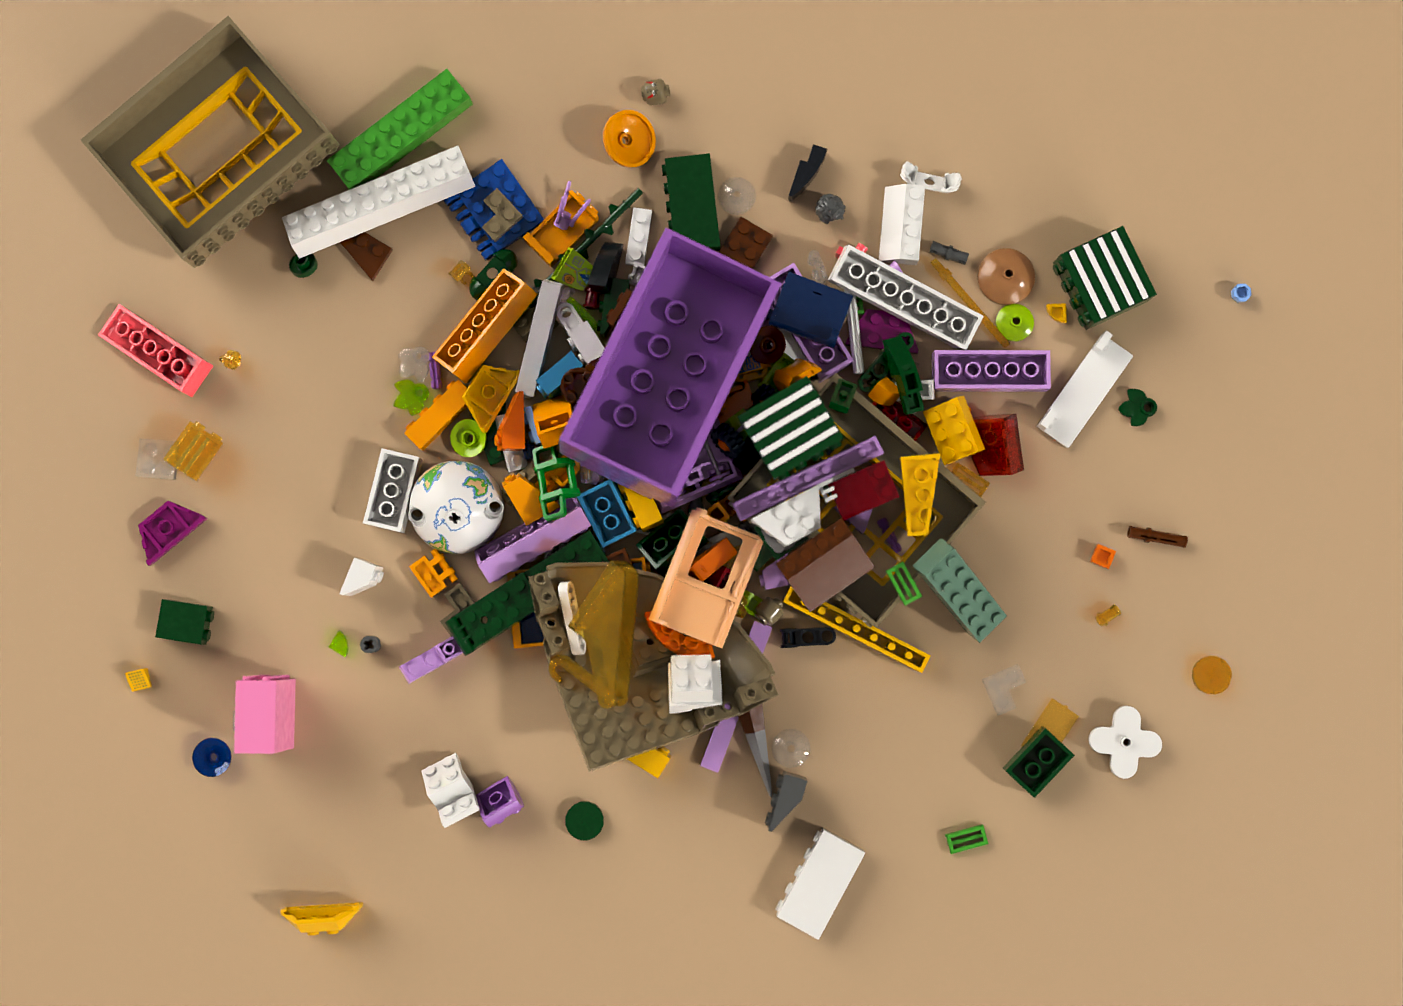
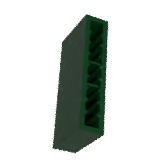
(692, 199)

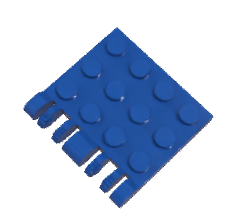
(486, 182)

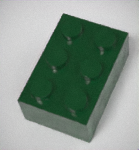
(663, 540)
(1038, 761)

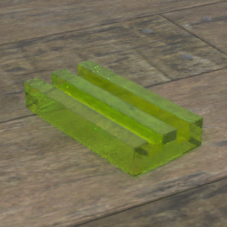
(584, 315)

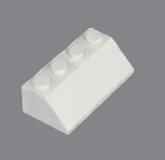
(902, 224)

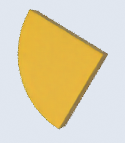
(1057, 312)

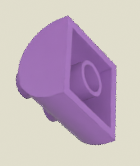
(499, 802)

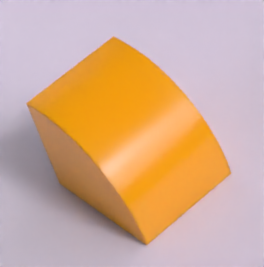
(884, 392)

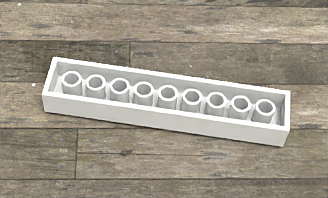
(378, 202)

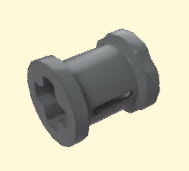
(364, 645)

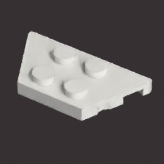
(792, 518)

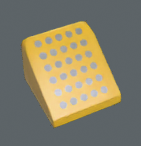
(138, 679)

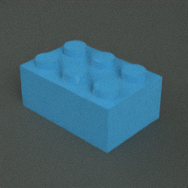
(607, 512)

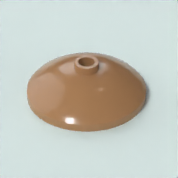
(997, 285)

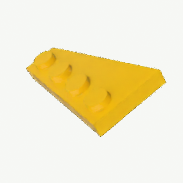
(919, 482)

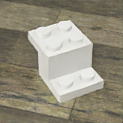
(450, 790)

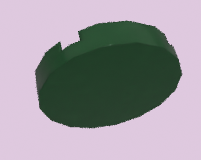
(584, 820)

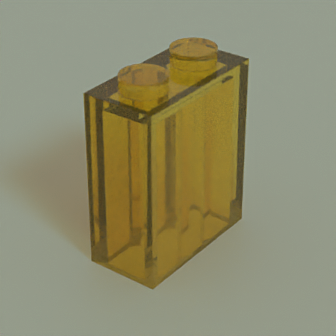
(194, 450)

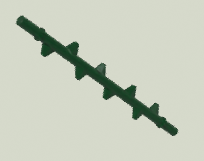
(591, 236)

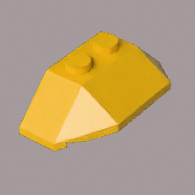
(321, 917)

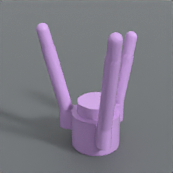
(563, 218)

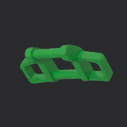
(560, 494)

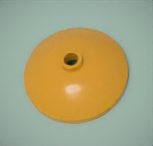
(638, 136)

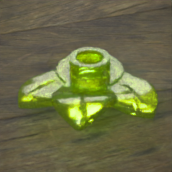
(408, 396)

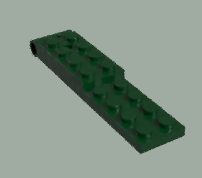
(513, 599)

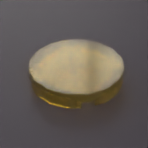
(1211, 675)

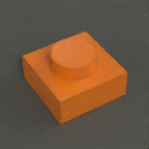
(1102, 556)

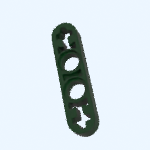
(881, 359)

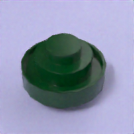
(304, 266)

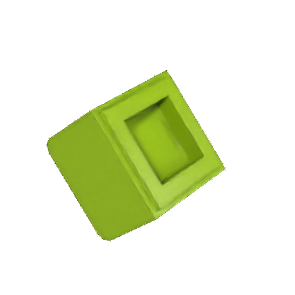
(753, 601)

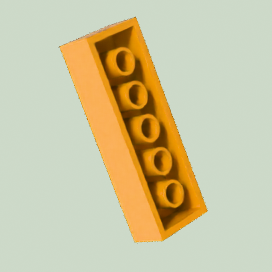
(485, 325)

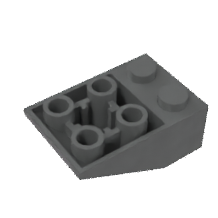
(789, 795)

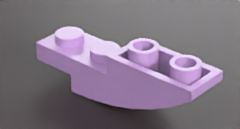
(431, 660)

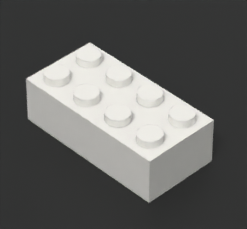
(392, 490)

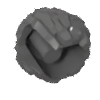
(830, 208)

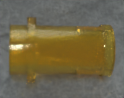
(1108, 615)

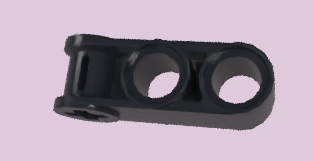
(796, 637)

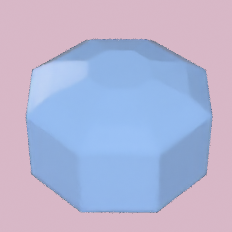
(1241, 293)

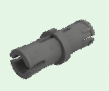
(949, 252)

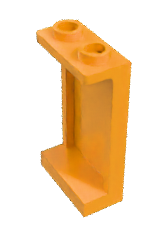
(551, 241)

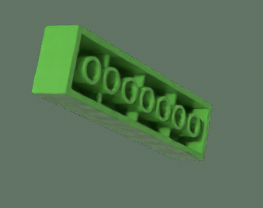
(401, 131)

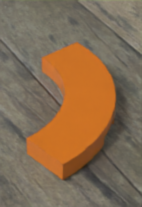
(677, 642)

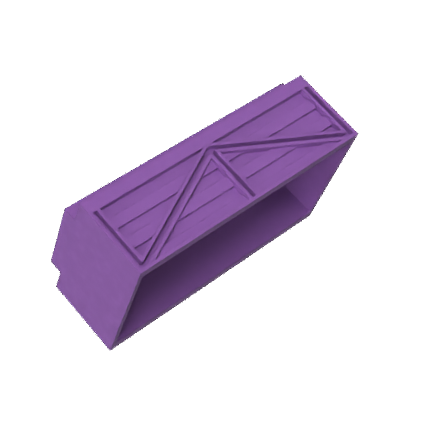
(668, 368)

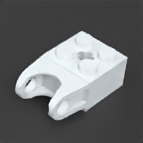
(581, 335)

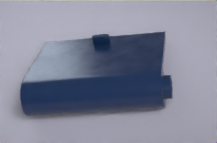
(810, 310)

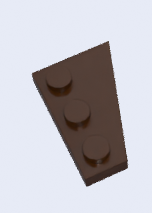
(367, 252)

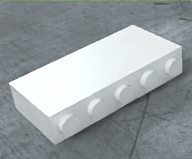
(819, 883)

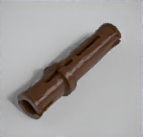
(1157, 536)

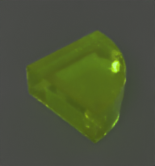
(340, 644)

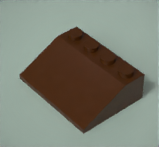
(825, 565)

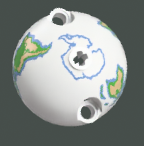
(461, 490)

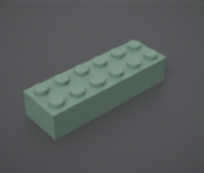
(959, 590)

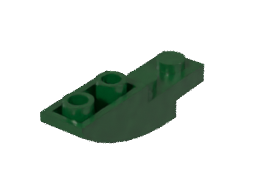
(905, 373)

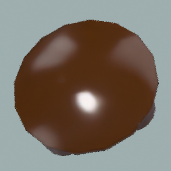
(574, 383)

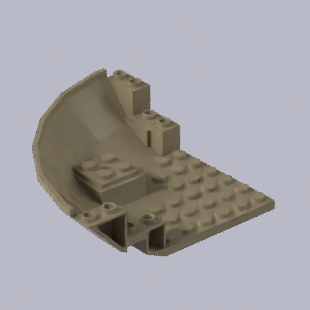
(645, 719)

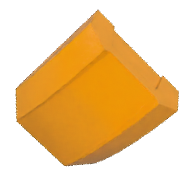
(794, 372)

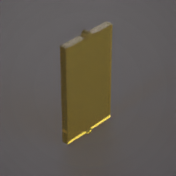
(1055, 719)

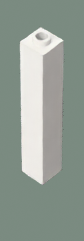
(539, 337)

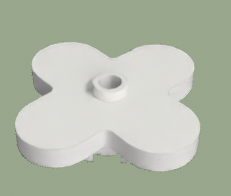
(1110, 741)

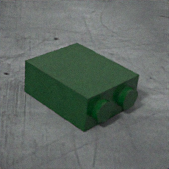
(184, 622)

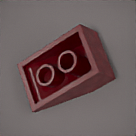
(864, 490)

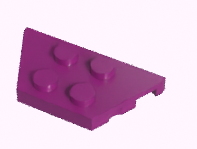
(879, 326)
(166, 529)

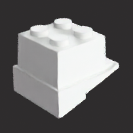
(693, 683)

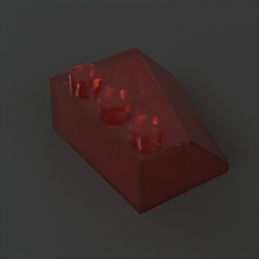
(1001, 445)

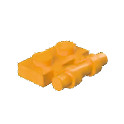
(429, 577)

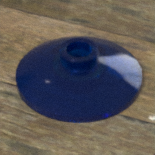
(203, 761)

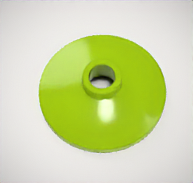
(1005, 323)
(460, 438)

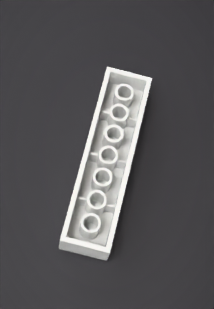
(905, 298)

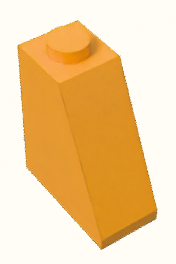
(526, 498)

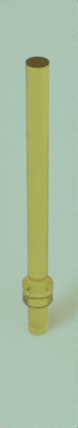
(945, 274)

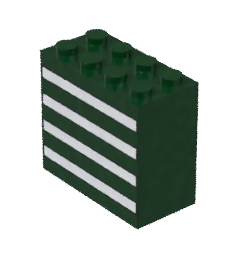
(1103, 278)
(791, 429)

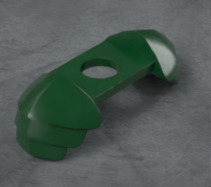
(501, 259)

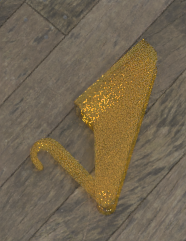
(608, 627)

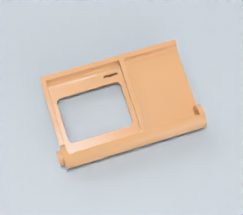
(694, 605)

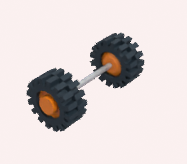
(727, 438)

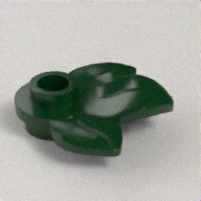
(1135, 407)
(717, 495)

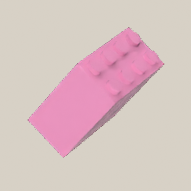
(264, 714)

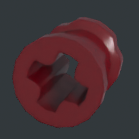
(588, 304)

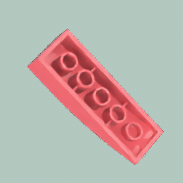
(155, 350)

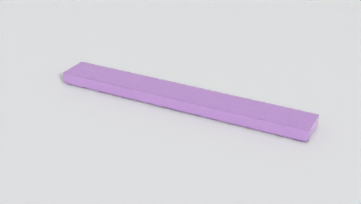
(807, 478)
(723, 732)

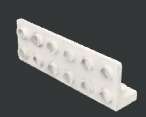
(1085, 390)

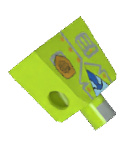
(573, 270)

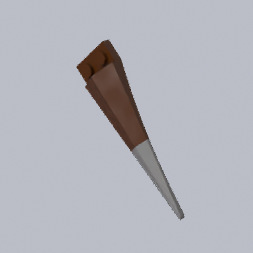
(754, 729)

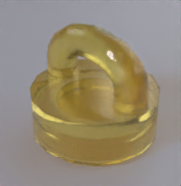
(231, 359)

